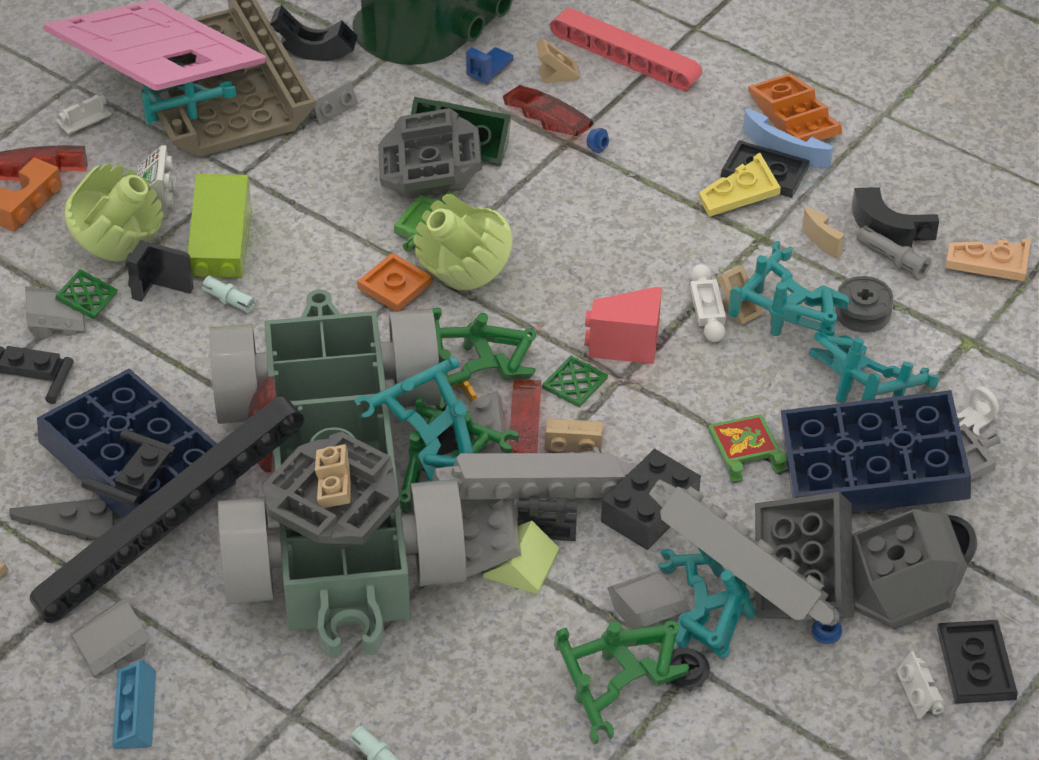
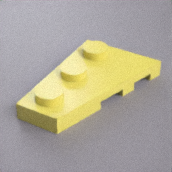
(743, 187)

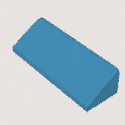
(134, 706)

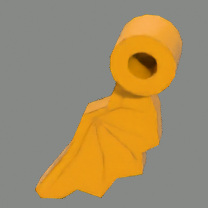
(468, 390)

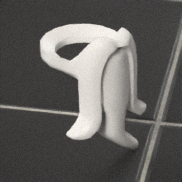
(978, 413)

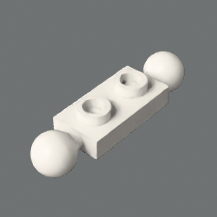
(707, 302)

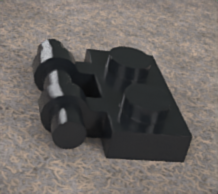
(555, 525)

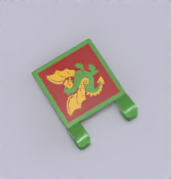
(746, 441)

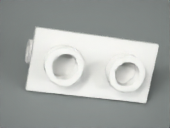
(76, 118)
(917, 682)

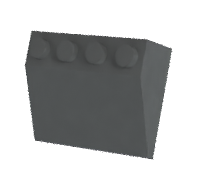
(817, 538)

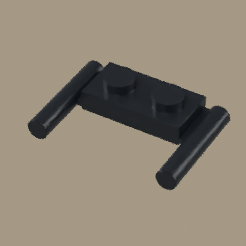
(37, 365)
(139, 471)

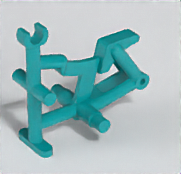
(194, 93)
(787, 307)
(853, 361)
(453, 414)
(733, 600)

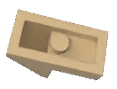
(555, 64)
(738, 277)

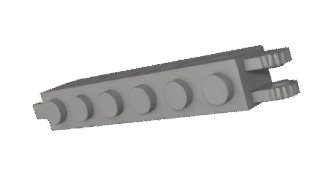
(534, 475)
(743, 555)

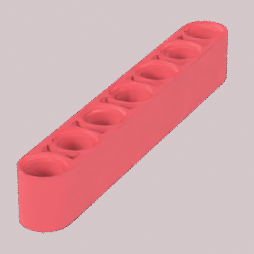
(626, 49)

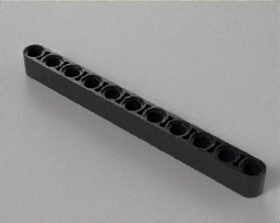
(166, 509)

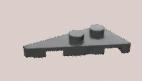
(77, 518)

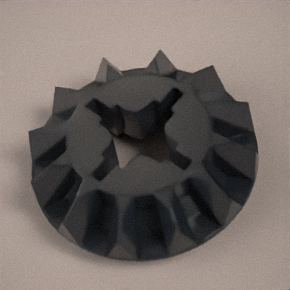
(698, 668)

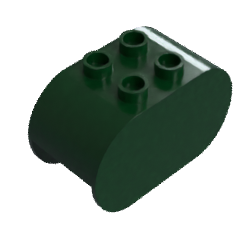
(422, 29)

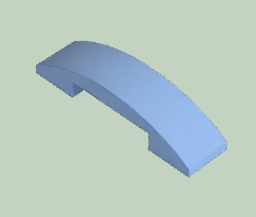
(766, 136)

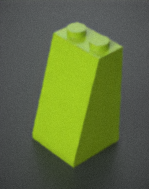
(220, 225)

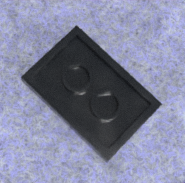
(785, 168)
(977, 661)

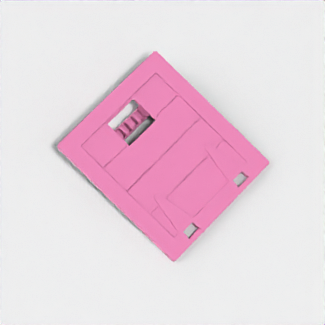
(145, 34)

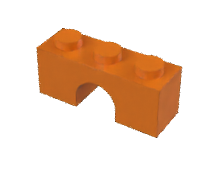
(38, 184)

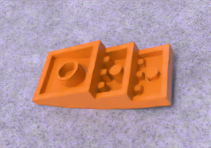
(794, 108)

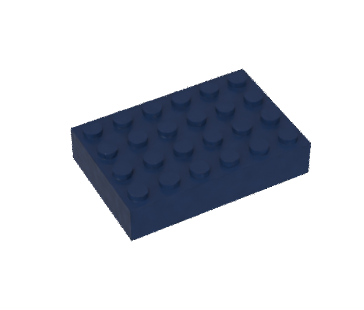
(88, 431)
(879, 451)

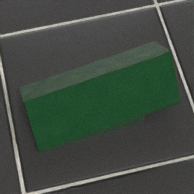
(492, 126)

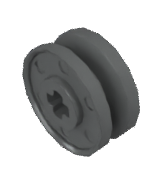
(868, 304)

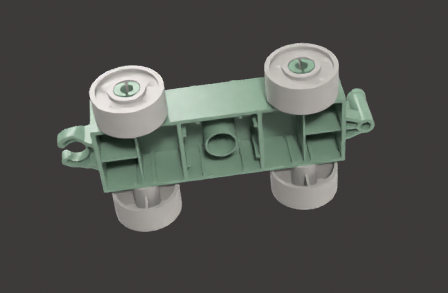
(321, 369)

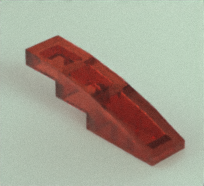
(552, 112)
(62, 156)

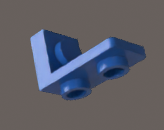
(486, 66)

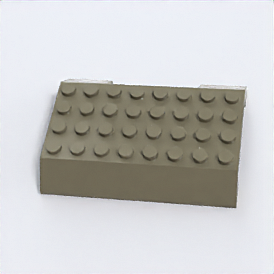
(268, 96)

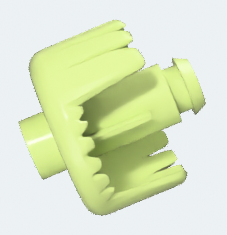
(112, 212)
(463, 243)

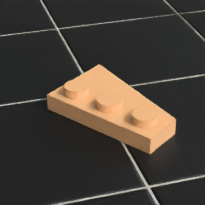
(996, 260)

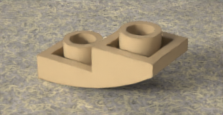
(825, 237)
(333, 476)

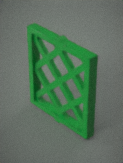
(76, 305)
(601, 378)

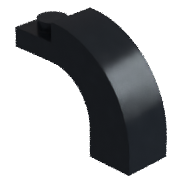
(313, 43)
(900, 228)

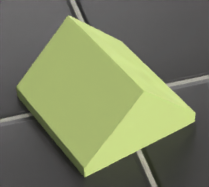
(532, 567)

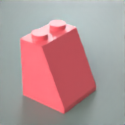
(624, 326)

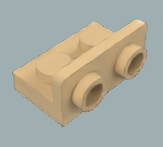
(572, 435)

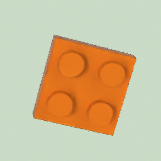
(394, 282)

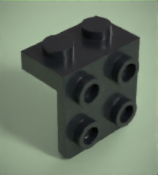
(158, 266)

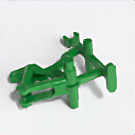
(478, 335)
(417, 444)
(614, 644)

